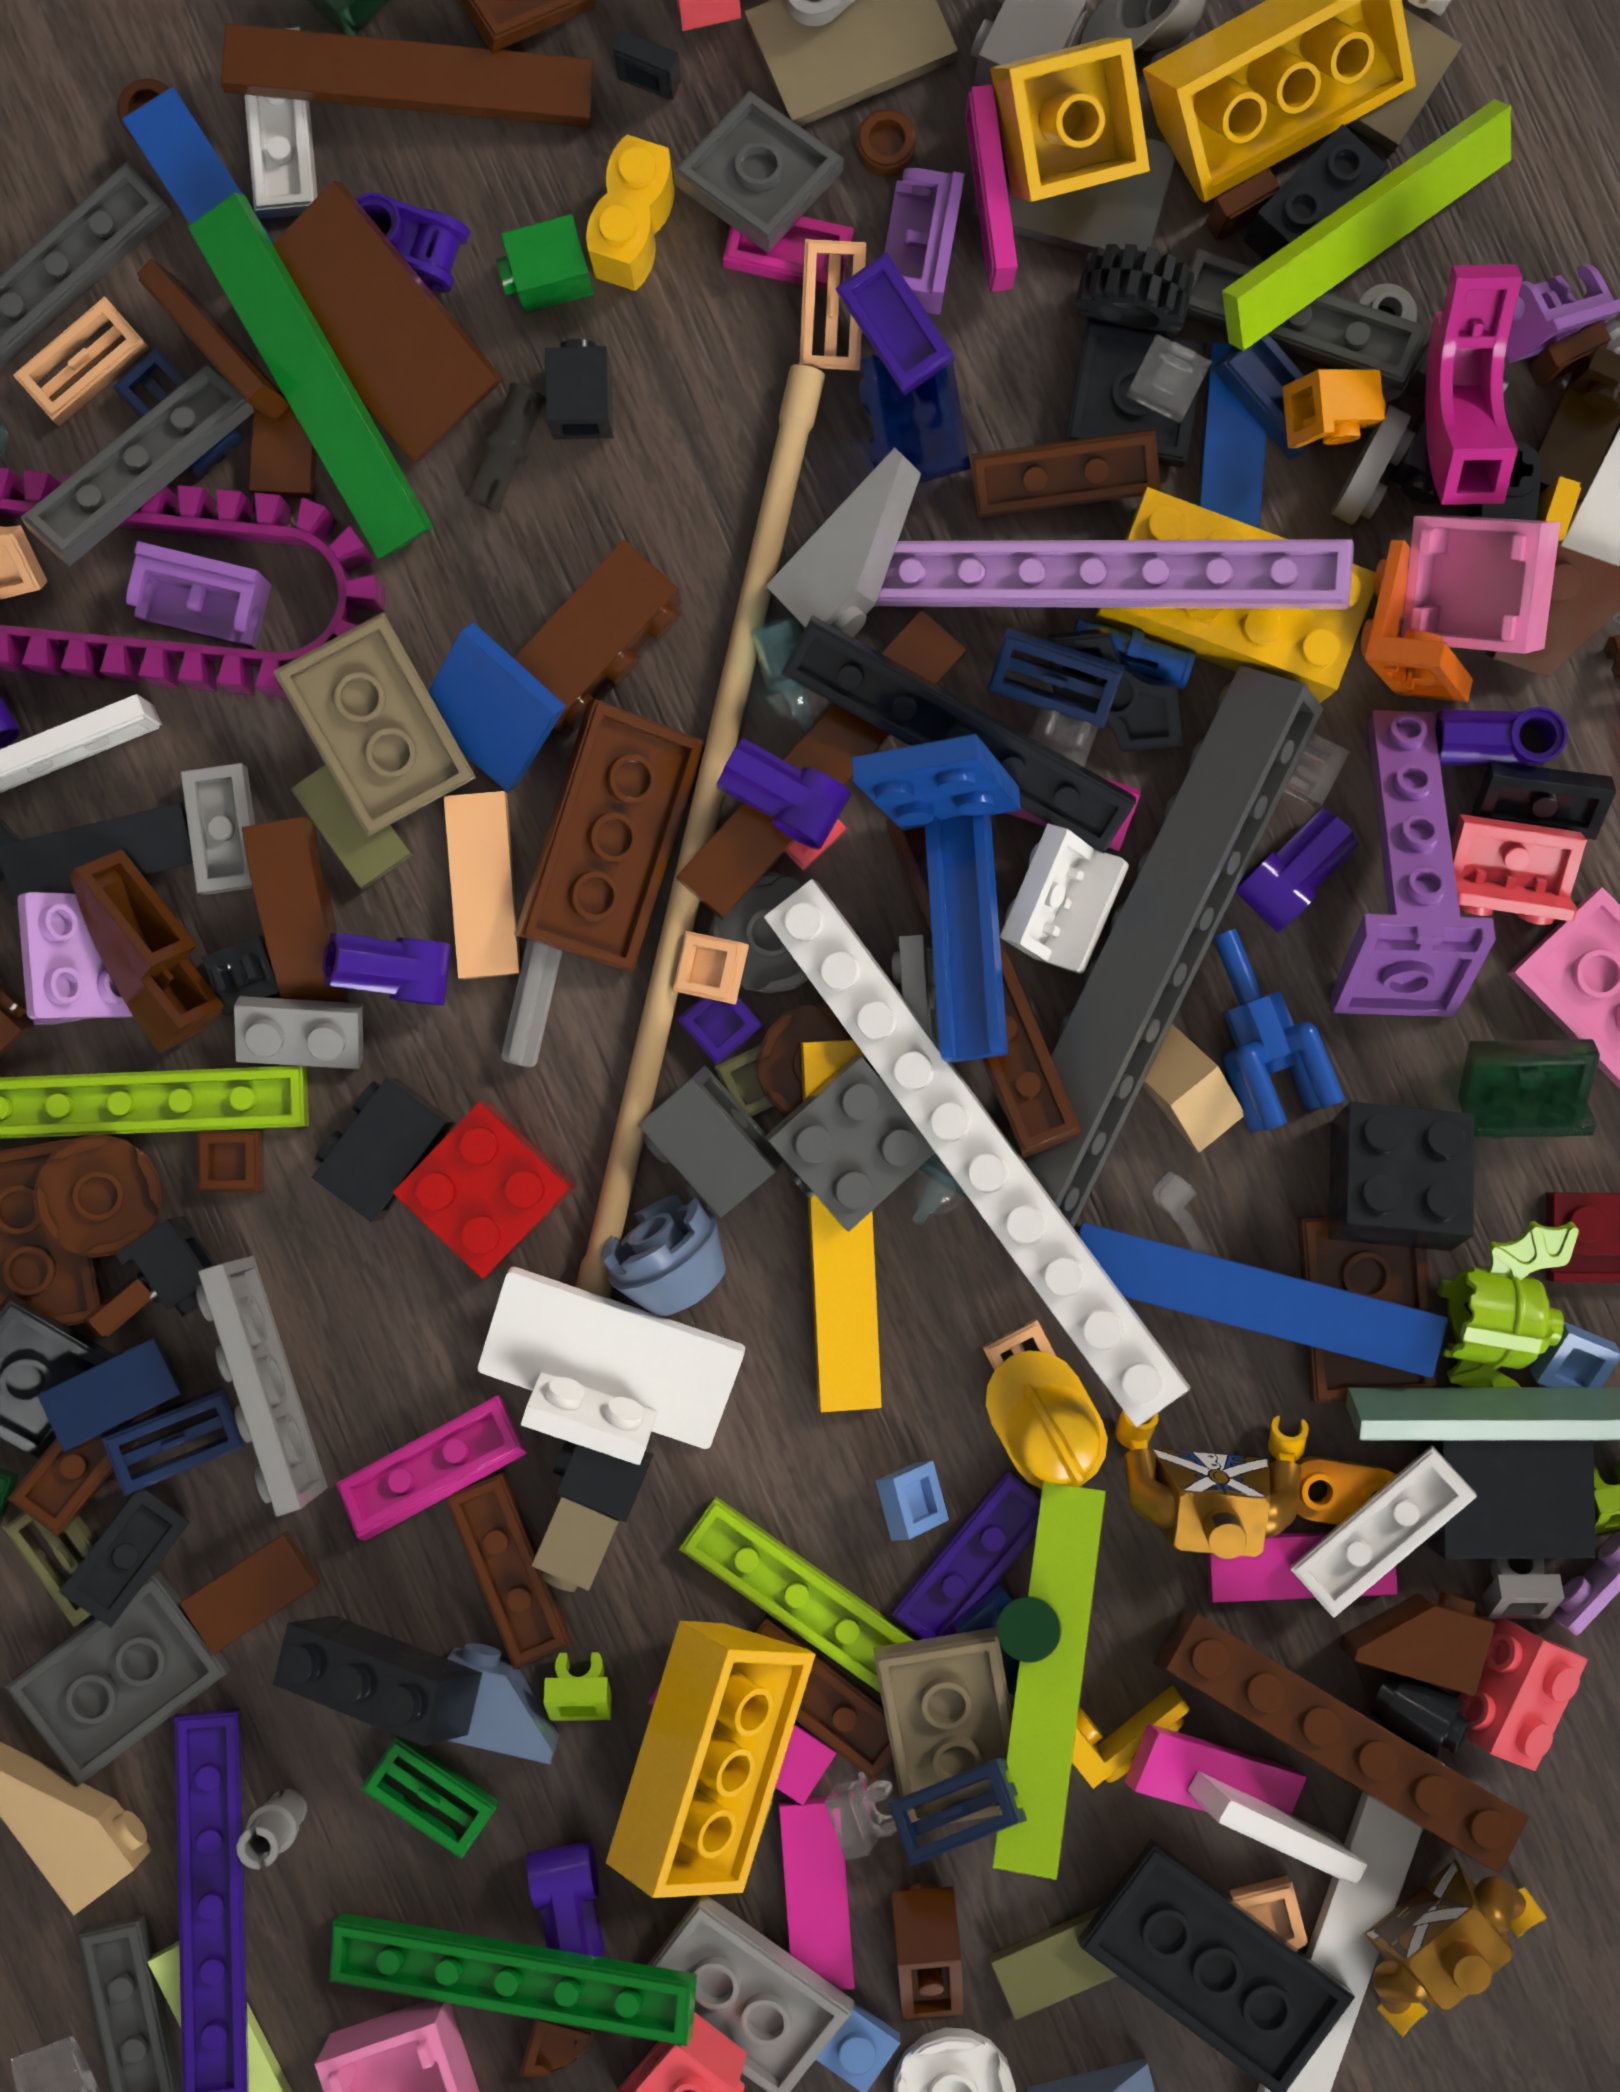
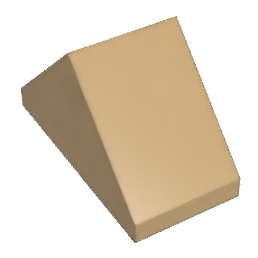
(1191, 1091)

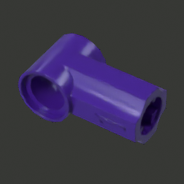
(1488, 736)
(798, 801)
(1287, 879)
(402, 968)
(565, 1889)

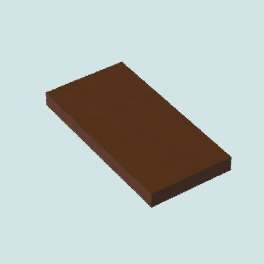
(384, 323)
(610, 836)

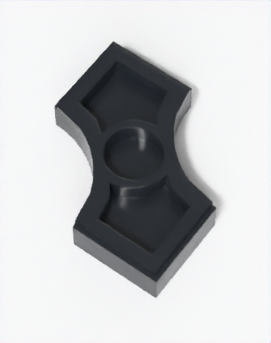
(1144, 709)

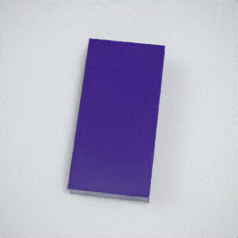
(895, 323)

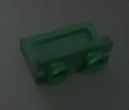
(1529, 1087)

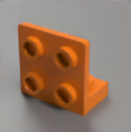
(1420, 661)

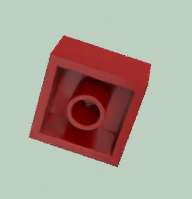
(484, 1189)

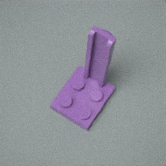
(1423, 951)

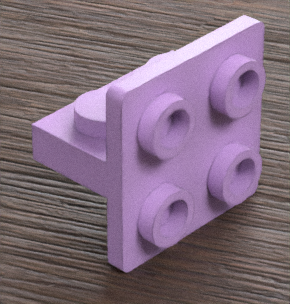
(61, 964)

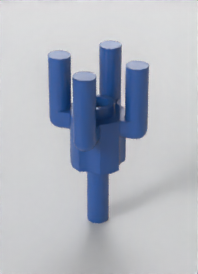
(1269, 1043)

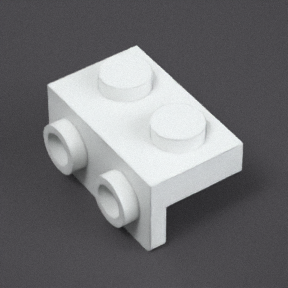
(1063, 900)

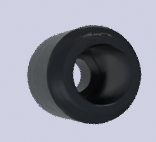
(1421, 1714)

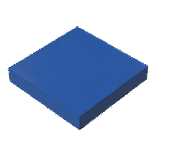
(493, 707)

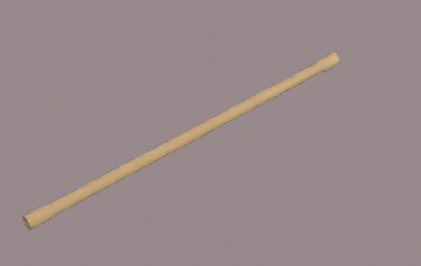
(795, 422)

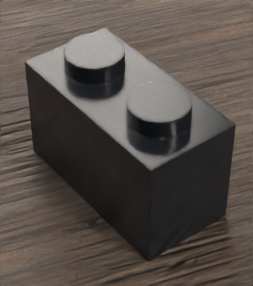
(380, 1147)

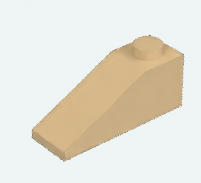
(68, 1830)

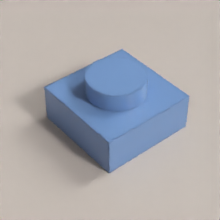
(1577, 1360)
(912, 1500)
(860, 2048)

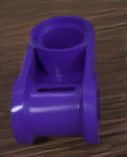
(421, 236)

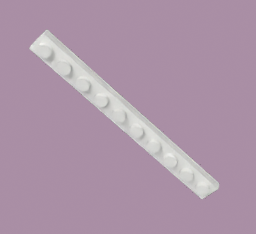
(977, 1154)

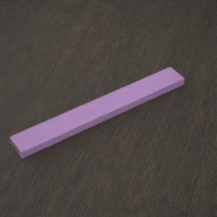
(1121, 574)

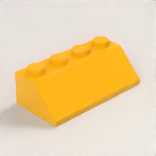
(1276, 84)
(709, 1761)

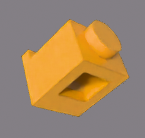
(1332, 406)

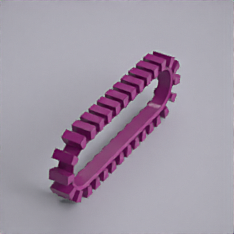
(197, 669)

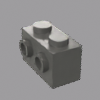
(710, 1142)

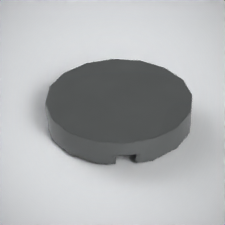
(768, 963)

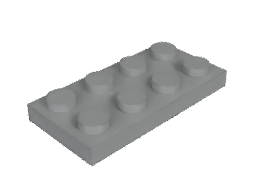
(267, 1394)

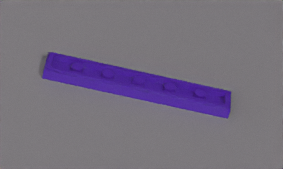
(211, 1902)

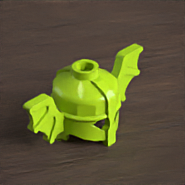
(1508, 1307)

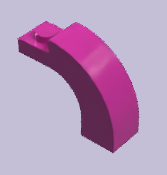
(1464, 399)

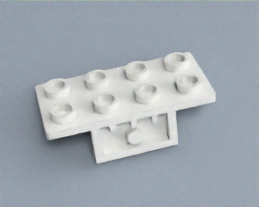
(607, 1368)

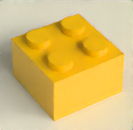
(1070, 118)

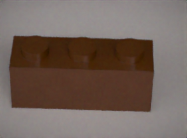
(601, 630)

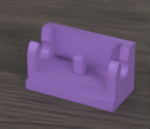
(924, 231)
(1551, 313)
(197, 594)

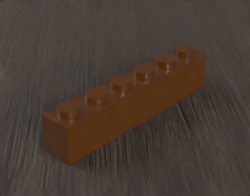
(1341, 1740)

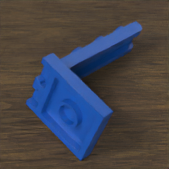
(953, 793)

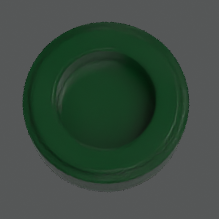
(1029, 1629)

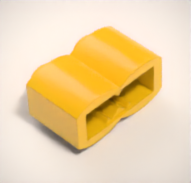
(630, 212)

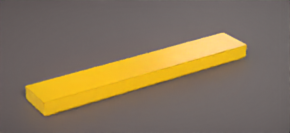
(841, 1276)

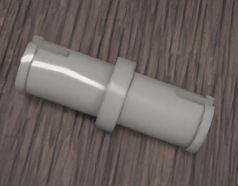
(272, 1828)

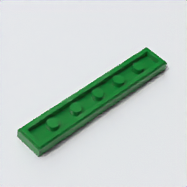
(310, 375)
(514, 1978)

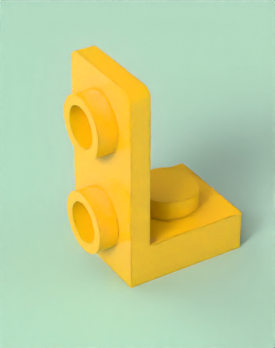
(1115, 1753)

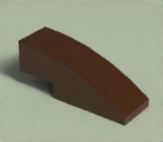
(292, 905)
(144, 951)

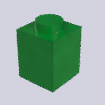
(544, 264)

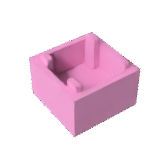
(1481, 581)
(398, 2053)

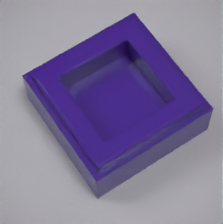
(719, 1026)

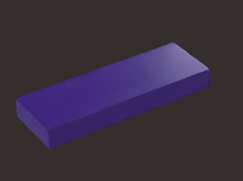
(971, 1559)

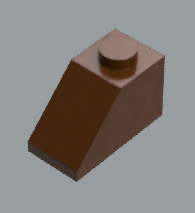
(1426, 1640)
(928, 1951)

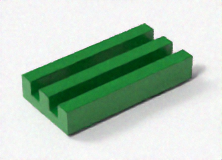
(444, 1776)

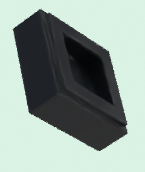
(647, 65)

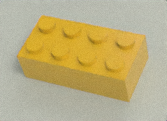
(1288, 643)

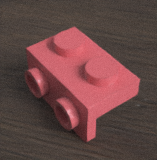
(1516, 868)
(1521, 1694)

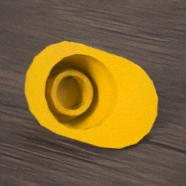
(1046, 1420)

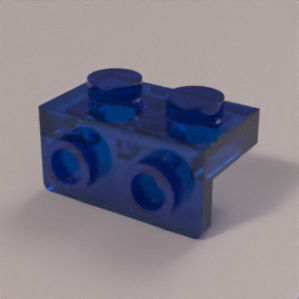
(920, 425)

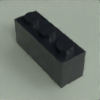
(378, 1679)

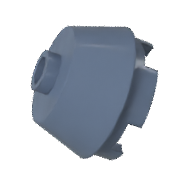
(668, 1257)

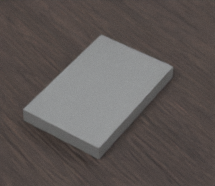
(755, 1993)

